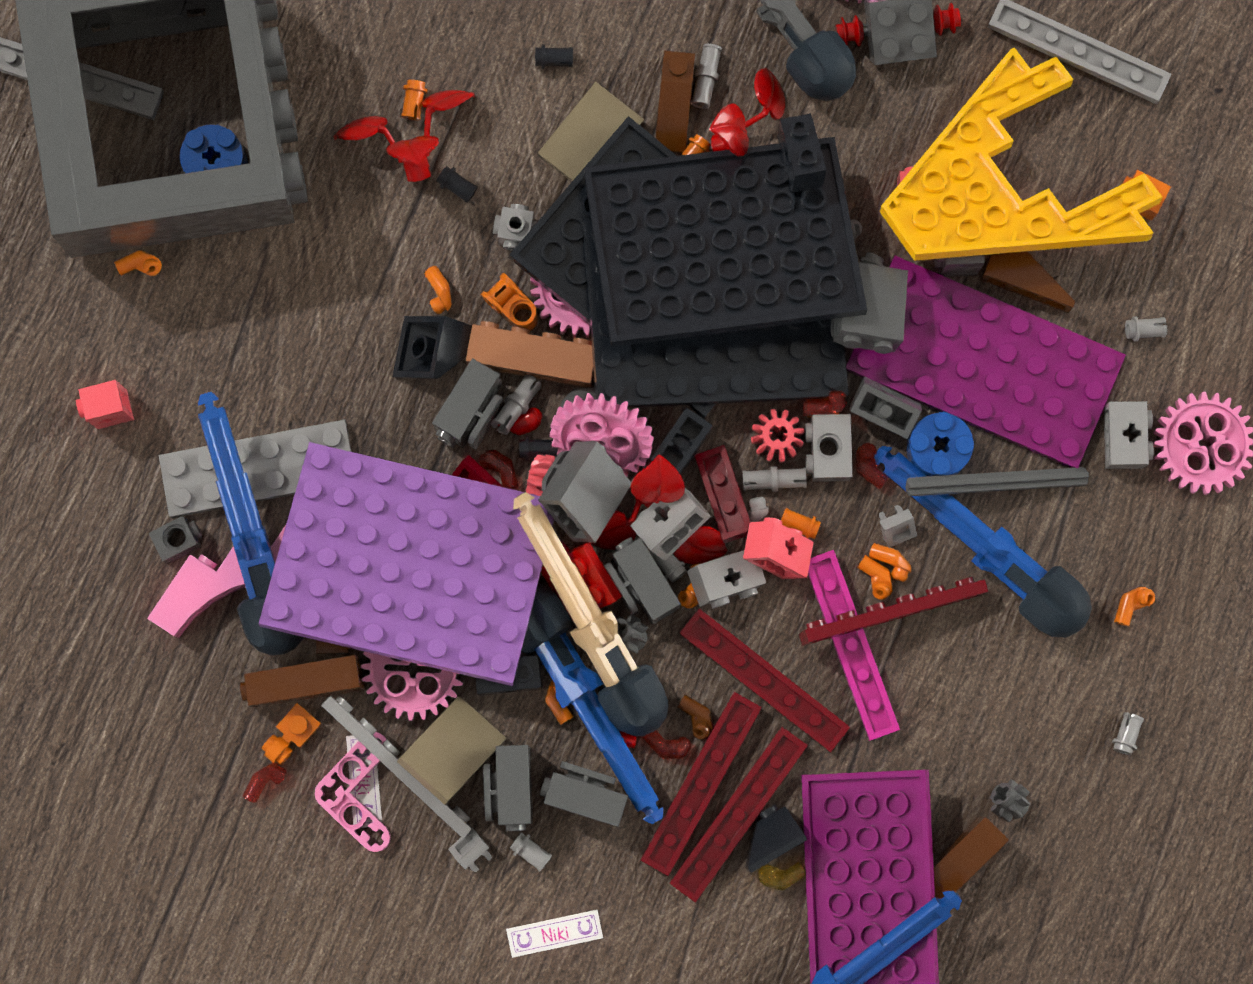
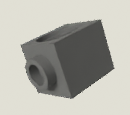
(162, 539)

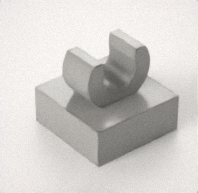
(897, 527)
(469, 849)

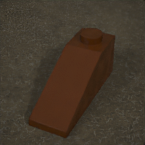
(675, 100)
(1026, 277)

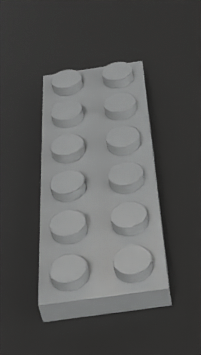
(269, 459)

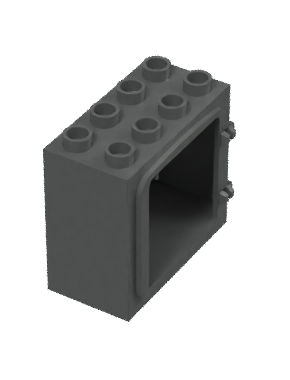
(165, 208)

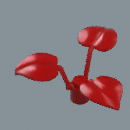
(730, 124)
(410, 152)
(651, 485)

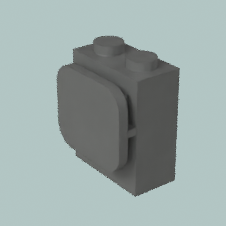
(885, 317)
(470, 407)
(583, 490)
(641, 581)
(509, 788)
(584, 794)

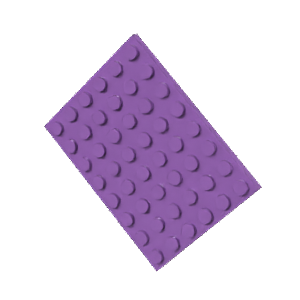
(405, 565)

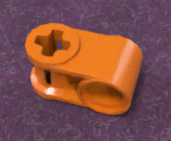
(508, 299)

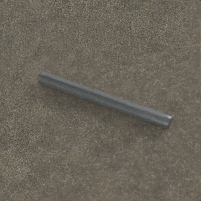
(996, 481)

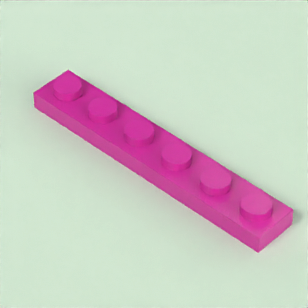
(852, 648)

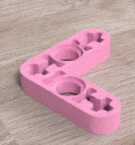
(346, 798)

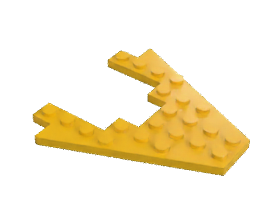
(964, 205)

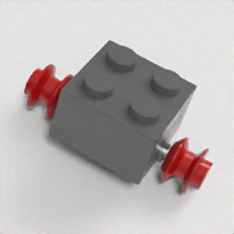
(899, 29)

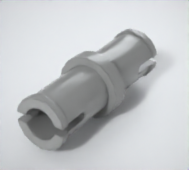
(706, 76)
(516, 404)
(774, 479)

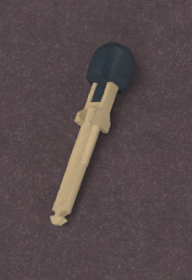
(631, 693)

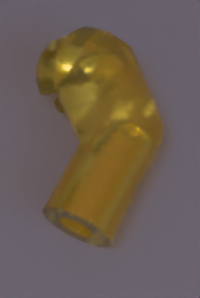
(780, 879)

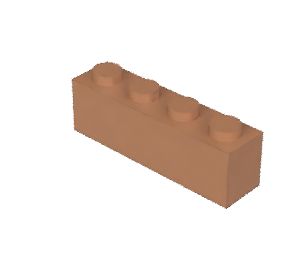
(527, 354)

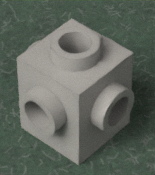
(510, 237)

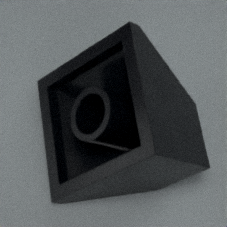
(430, 346)
(772, 837)

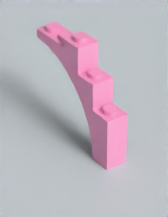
(198, 588)

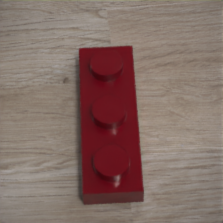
(723, 493)

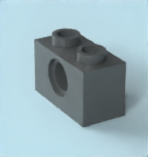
(885, 407)

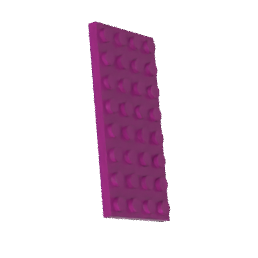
(995, 367)
(868, 868)

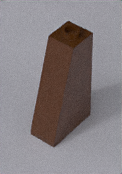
(303, 681)
(967, 855)

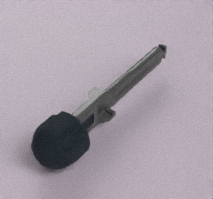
(820, 60)

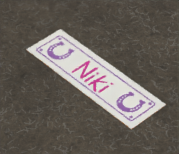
(368, 790)
(554, 933)

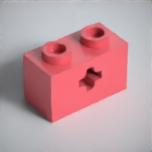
(104, 404)
(778, 549)

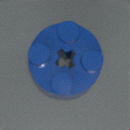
(207, 142)
(940, 428)

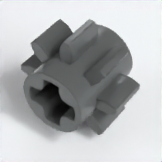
(632, 633)
(1009, 800)

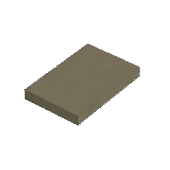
(585, 131)
(451, 750)

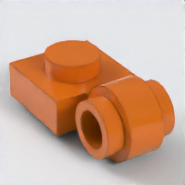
(297, 728)

